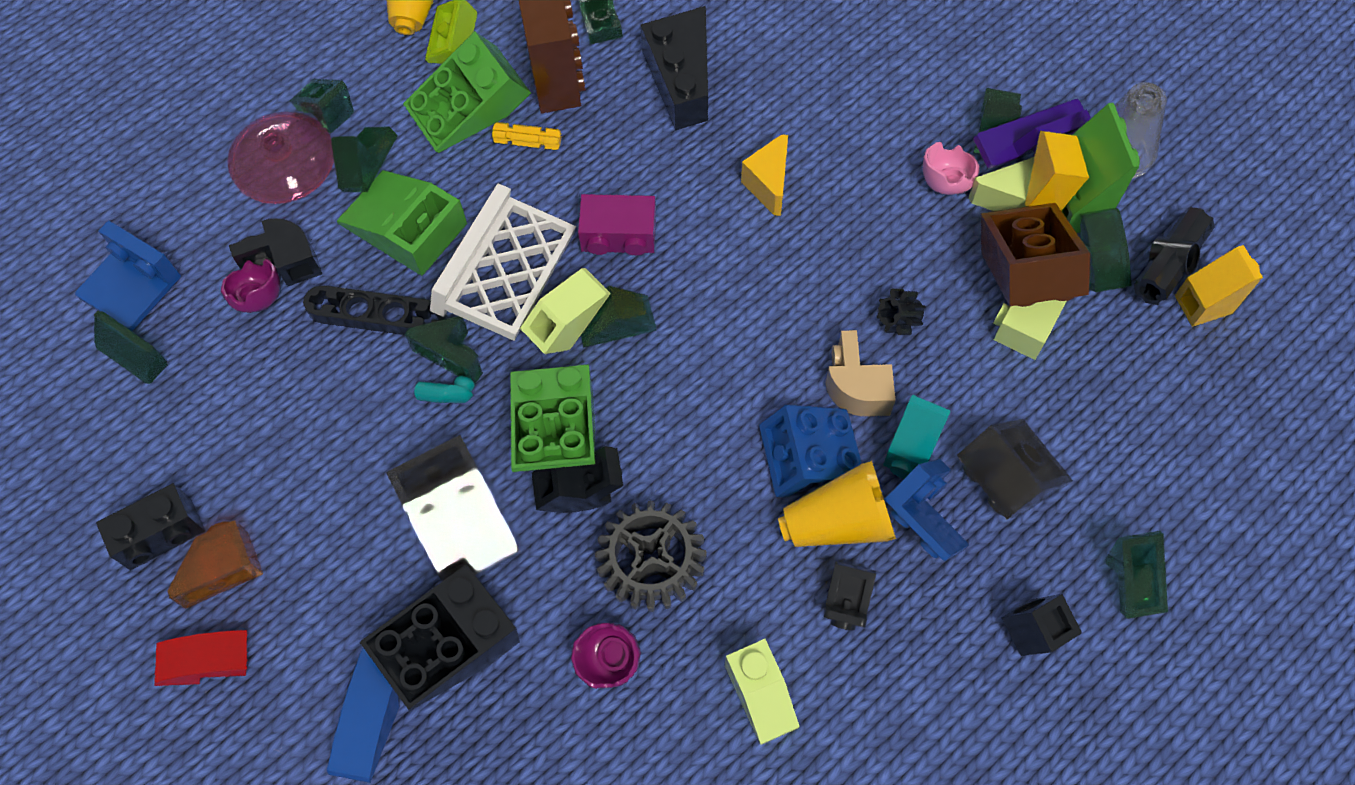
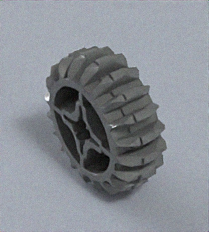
(664, 566)

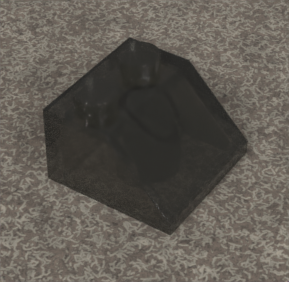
(1013, 468)

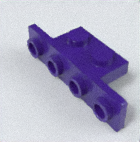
(1022, 135)

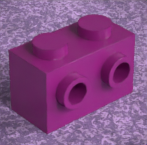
(617, 224)

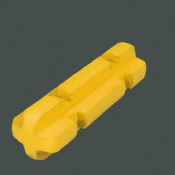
(526, 136)

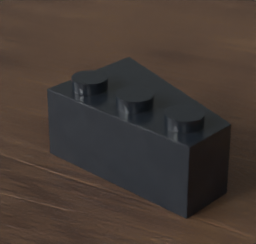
(678, 62)

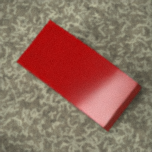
(201, 656)

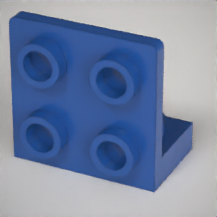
(129, 279)
(808, 446)
(913, 510)

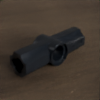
(1174, 256)

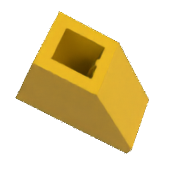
(1219, 287)

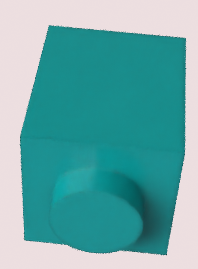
(915, 436)

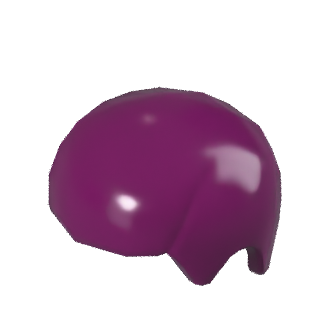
(252, 287)
(606, 655)

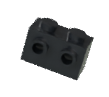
(150, 527)

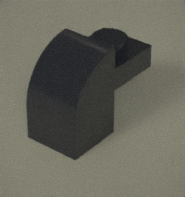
(284, 246)
(578, 486)

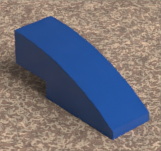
(363, 723)

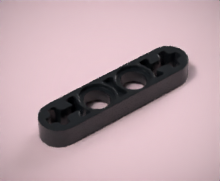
(374, 317)

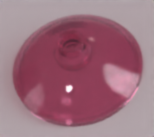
(284, 169)

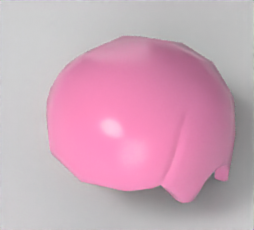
(949, 170)

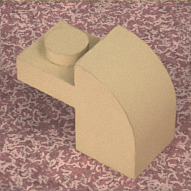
(857, 387)

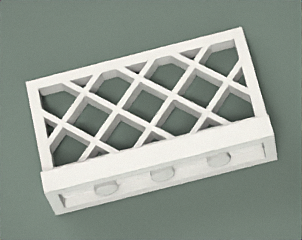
(471, 256)

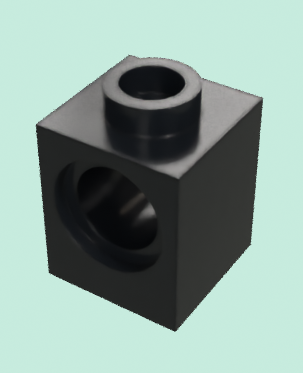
(1041, 625)

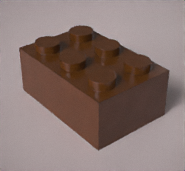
(553, 53)
(1035, 254)

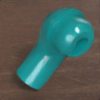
(445, 393)

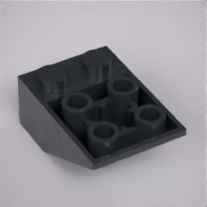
(441, 639)

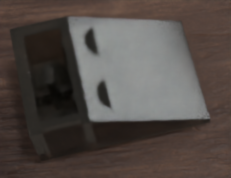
(452, 509)

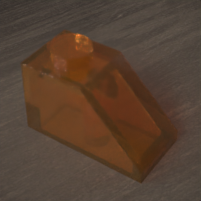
(215, 564)

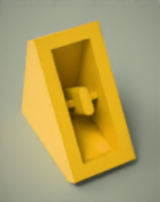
(1056, 170)
(765, 174)

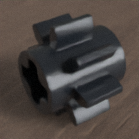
(900, 311)

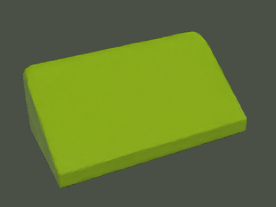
(451, 27)

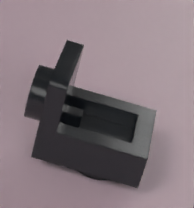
(849, 596)

